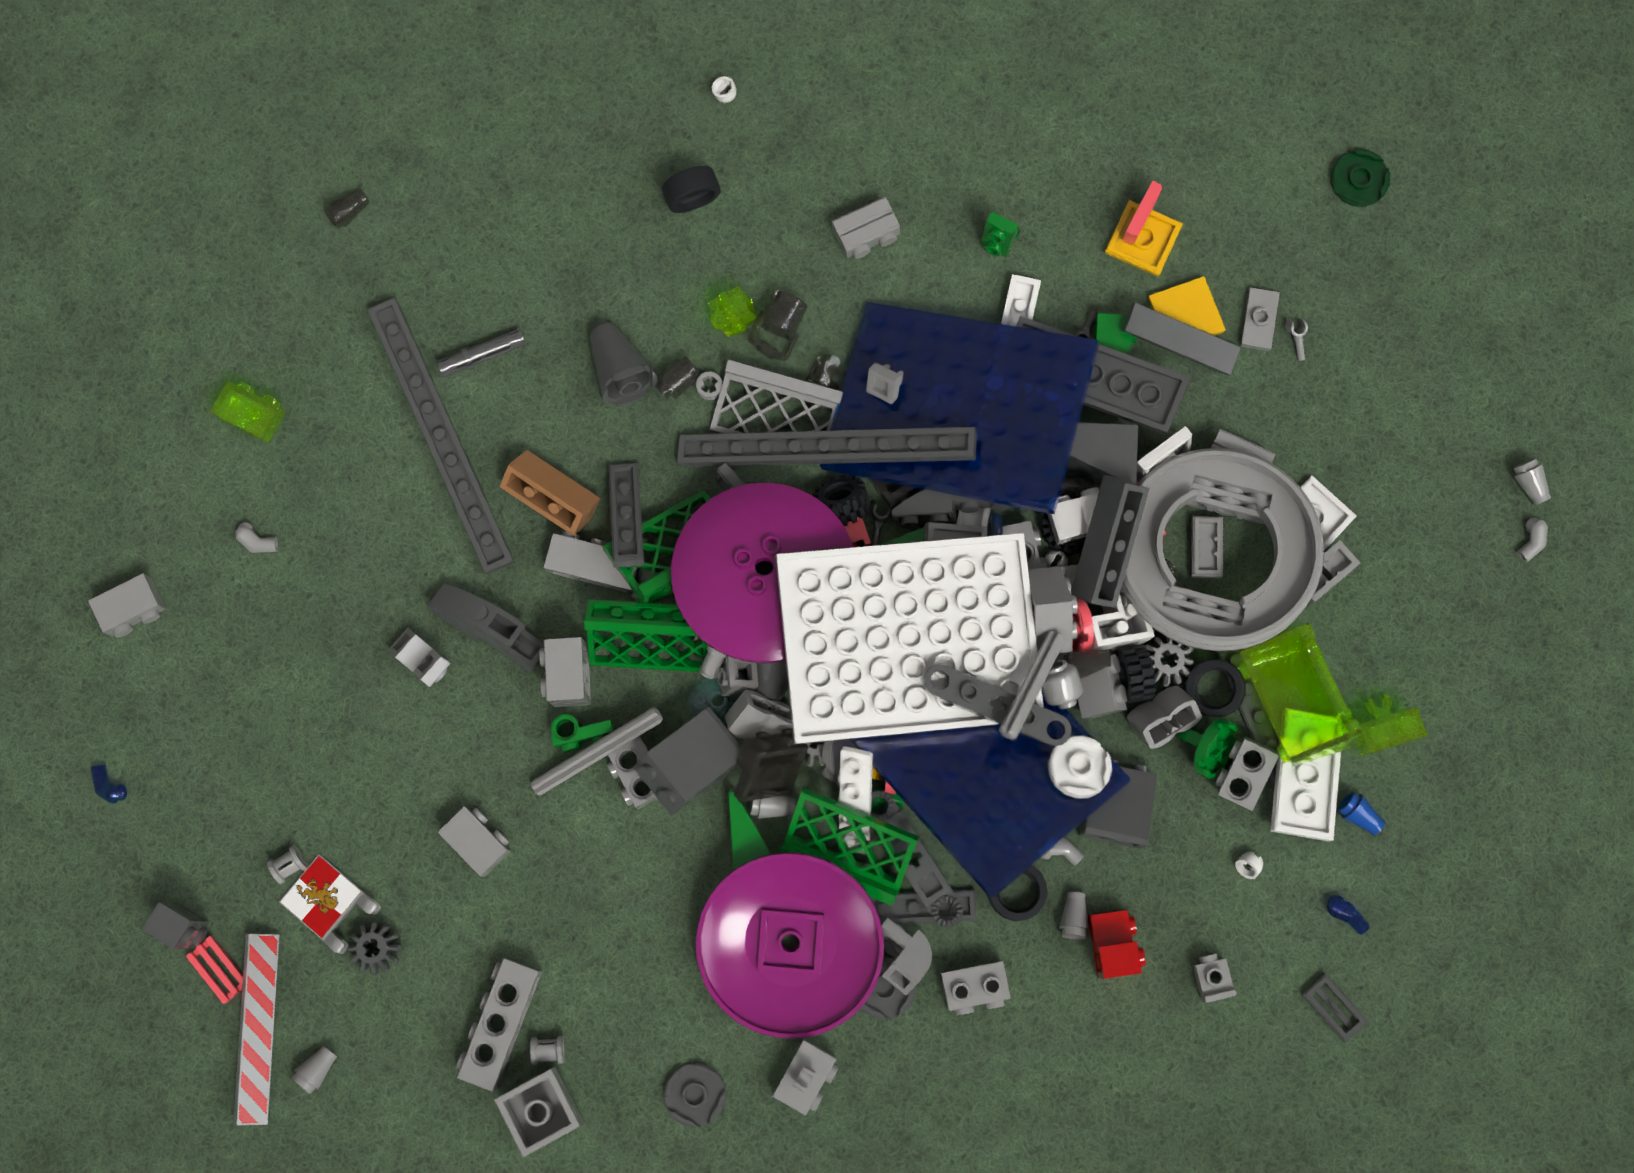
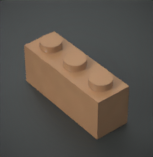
(550, 492)

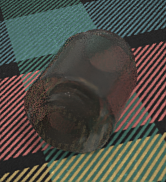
(677, 378)

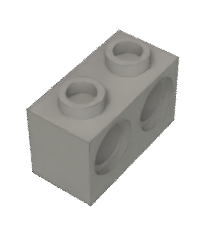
(1336, 566)
(629, 776)
(1255, 776)

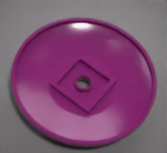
(717, 559)
(783, 988)

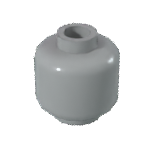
(1062, 685)

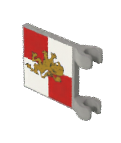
(324, 899)

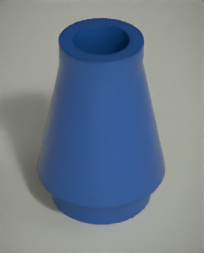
(1359, 812)

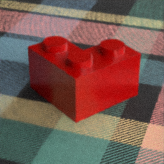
(1113, 945)

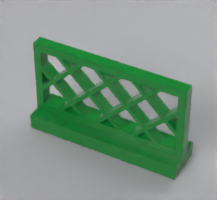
(658, 585)
(649, 621)
(869, 875)

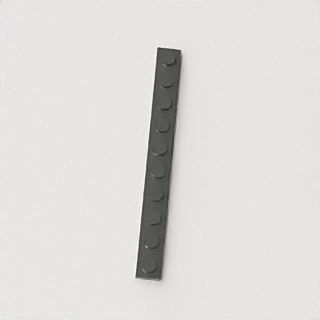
(441, 436)
(828, 447)

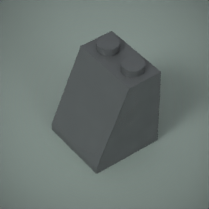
(1105, 451)
(689, 761)
(1127, 814)

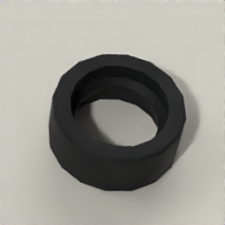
(691, 189)
(1238, 681)
(1036, 906)

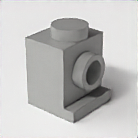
(732, 677)
(1208, 990)

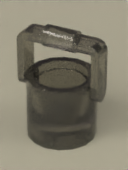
(780, 318)

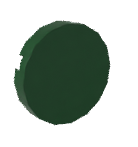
(1356, 186)

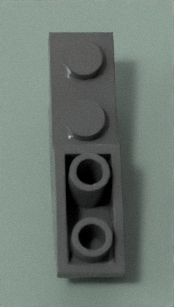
(937, 508)
(487, 622)

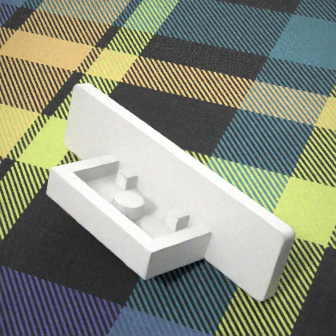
(855, 789)

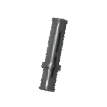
(476, 354)

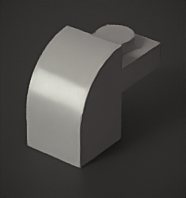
(419, 657)
(910, 955)

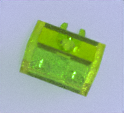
(248, 411)
(1389, 729)

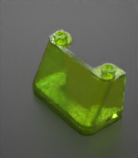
(1300, 696)

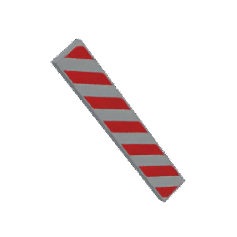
(256, 1029)

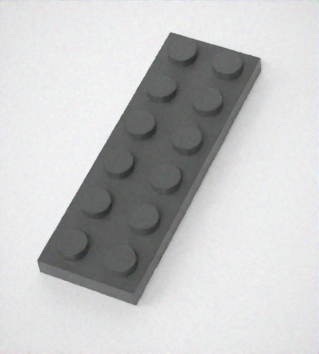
(1129, 386)

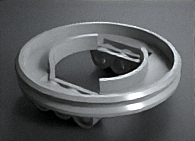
(1232, 486)

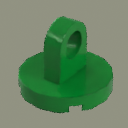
(1212, 746)

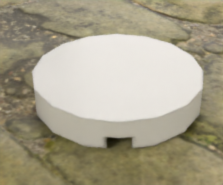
(1080, 767)

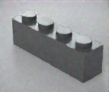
(1109, 541)

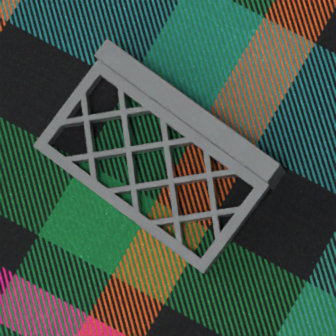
(775, 384)

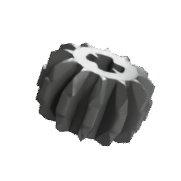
(385, 945)

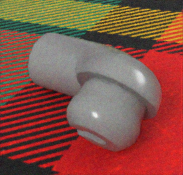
(252, 542)

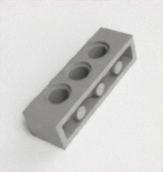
(471, 1066)

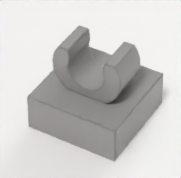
(884, 382)

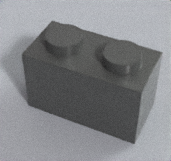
(176, 926)

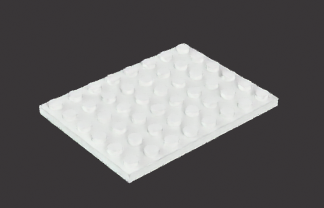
(879, 616)

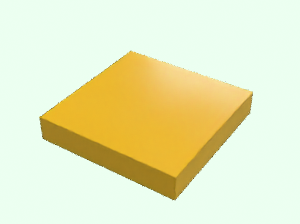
(1152, 244)
(1190, 304)

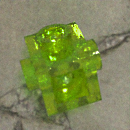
(732, 311)

